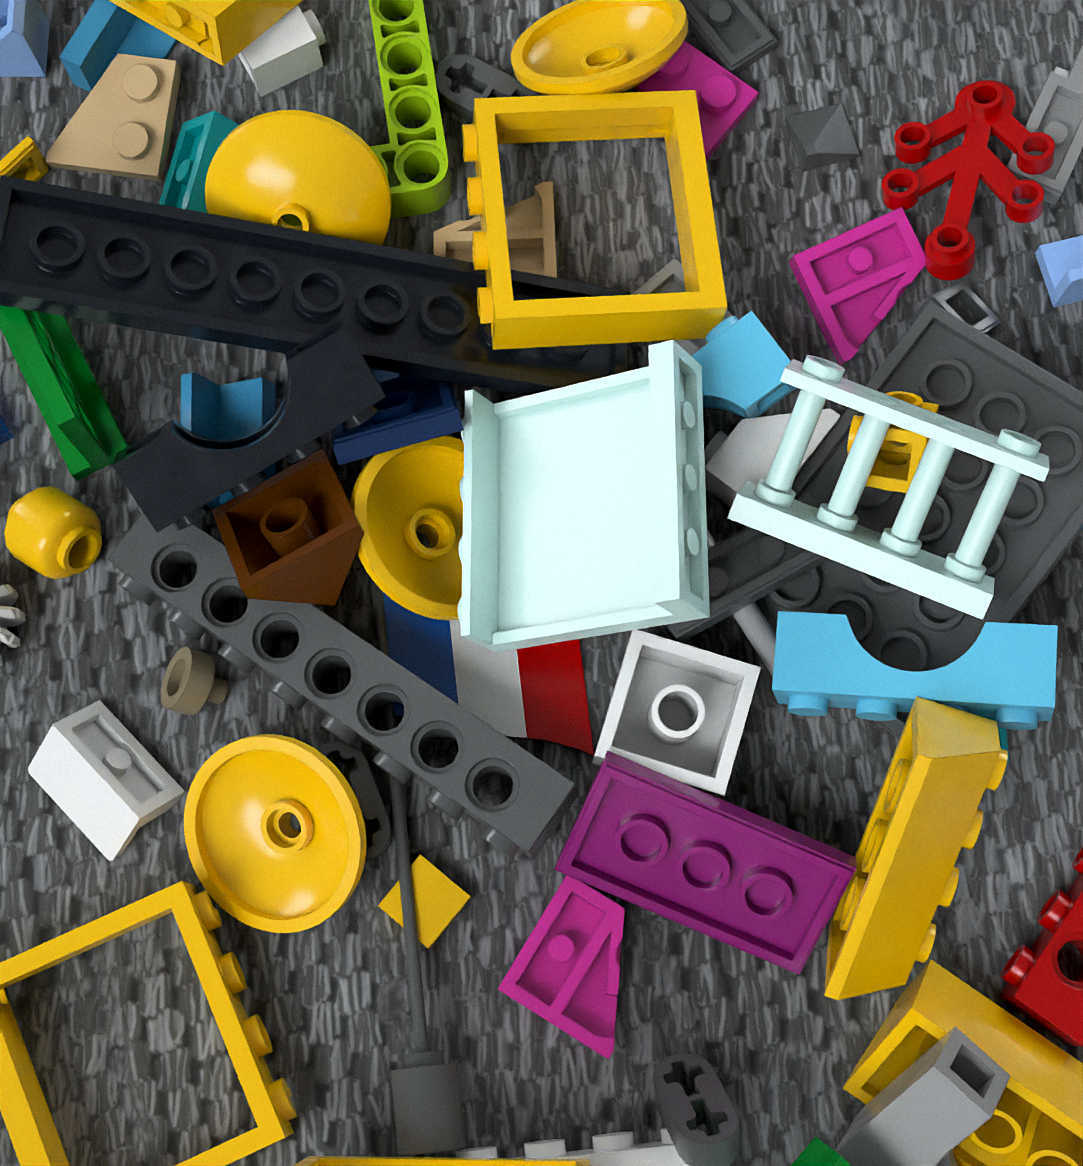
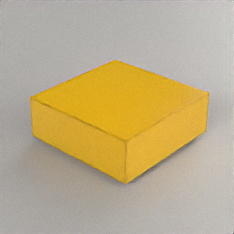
(435, 899)

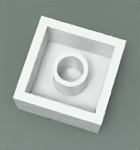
(678, 711)

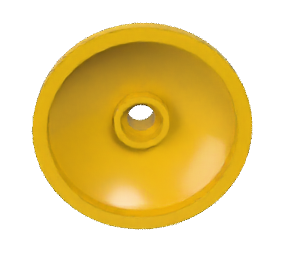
(598, 46)
(300, 168)
(406, 494)
(245, 841)

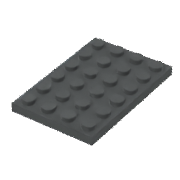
(991, 391)

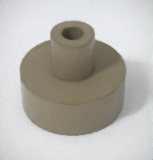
(191, 682)

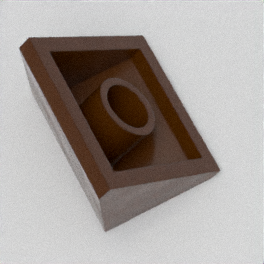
(292, 534)

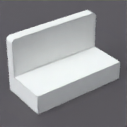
(102, 778)

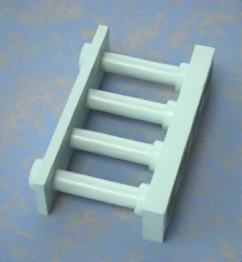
(896, 552)

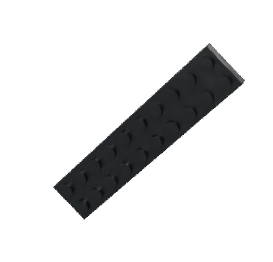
(272, 288)

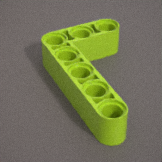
(408, 99)

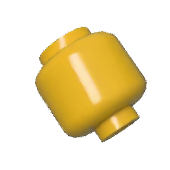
(53, 533)

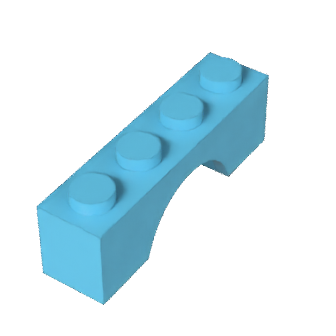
(742, 368)
(1001, 677)

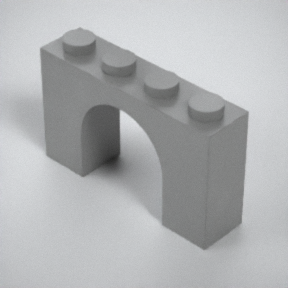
(927, 1108)

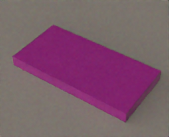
(705, 863)

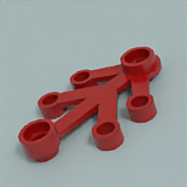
(982, 112)

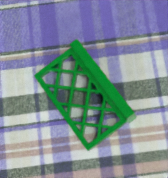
(63, 389)

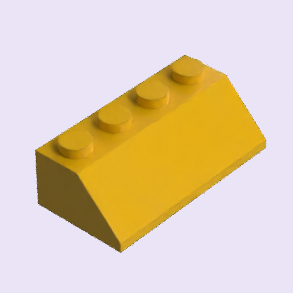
(912, 848)
(1043, 1101)

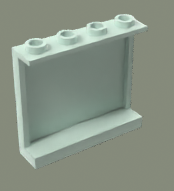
(585, 507)

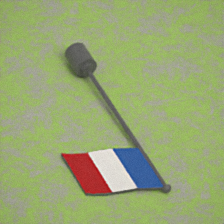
(522, 695)

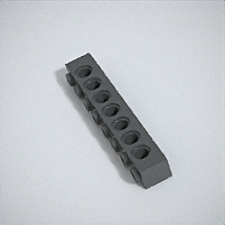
(538, 793)

